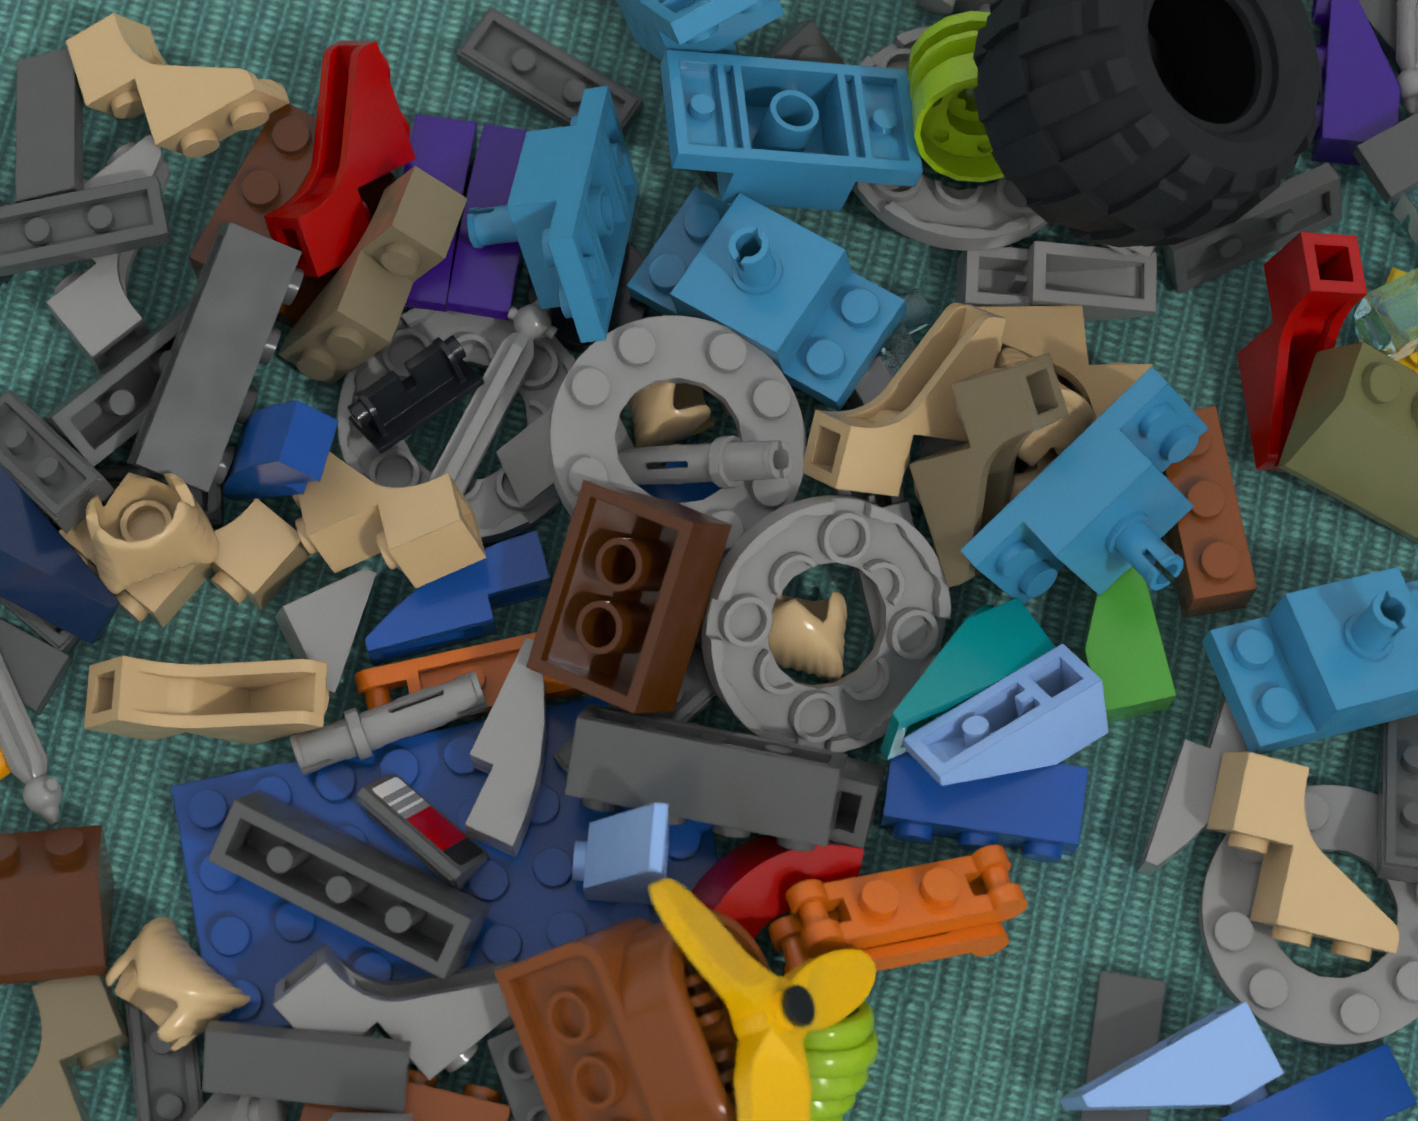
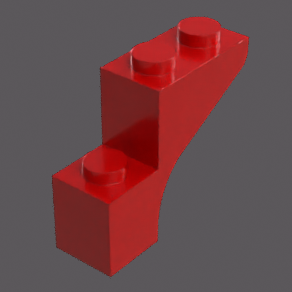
(355, 142)
(1310, 294)

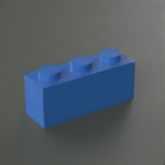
(1019, 809)

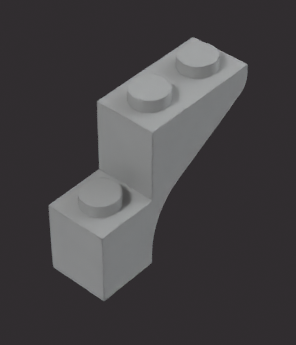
(95, 303)
(431, 1012)

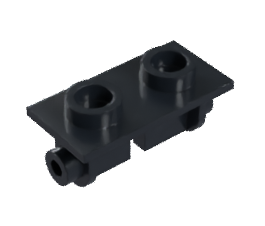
(397, 408)

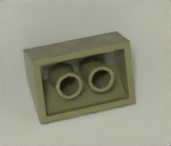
(1359, 435)

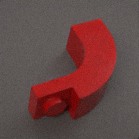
(755, 876)

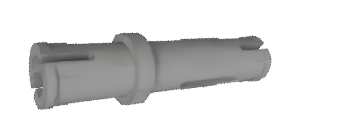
(724, 461)
(402, 718)

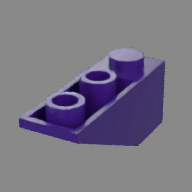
(1357, 82)

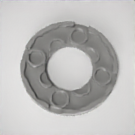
(941, 214)
(480, 336)
(674, 352)
(740, 618)
(1258, 972)

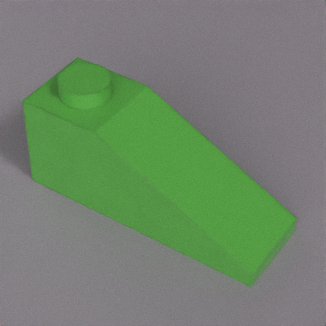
(1127, 650)

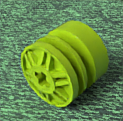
(944, 100)

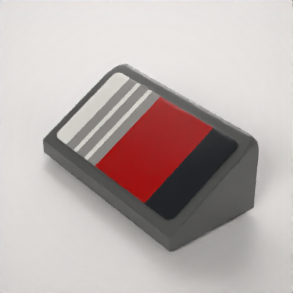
(422, 829)

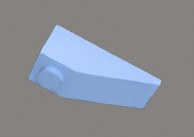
(1016, 723)
(624, 855)
(1202, 1066)

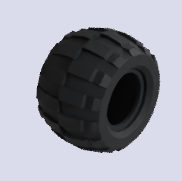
(1146, 110)

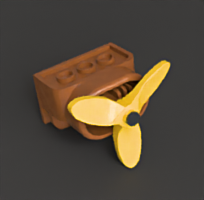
(676, 1018)

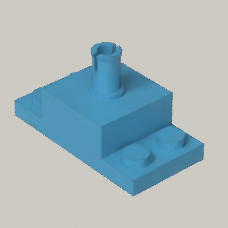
(696, 24)
(788, 126)
(570, 213)
(773, 289)
(1098, 501)
(1321, 661)

